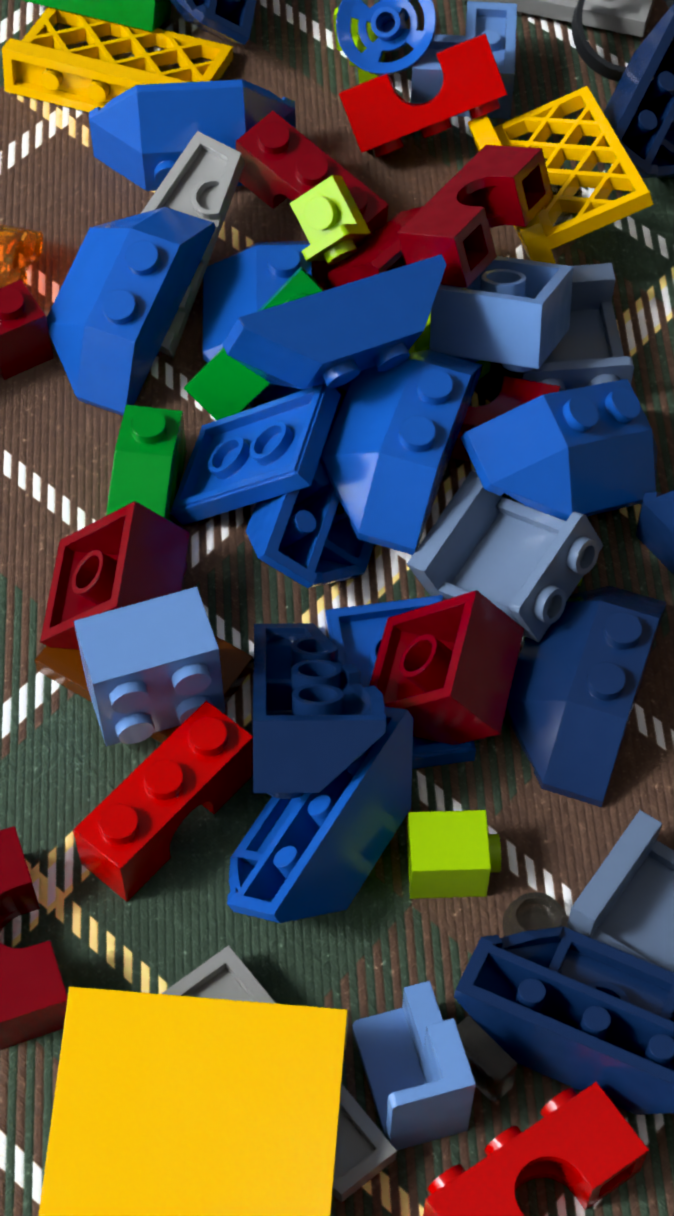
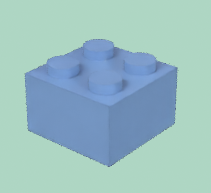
(506, 314)
(150, 665)

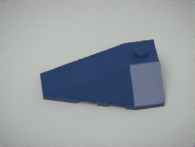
(307, 711)

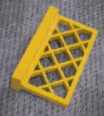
(88, 75)
(593, 212)

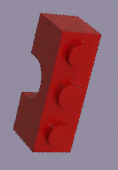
(383, 117)
(133, 826)
(576, 1142)

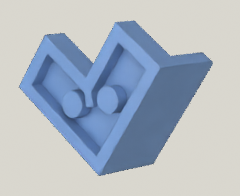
(499, 25)
(416, 1070)

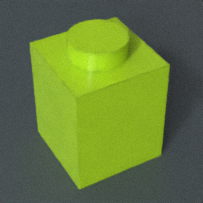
(450, 854)

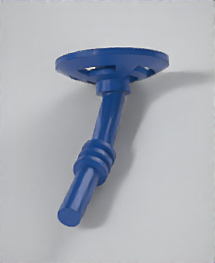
(389, 24)

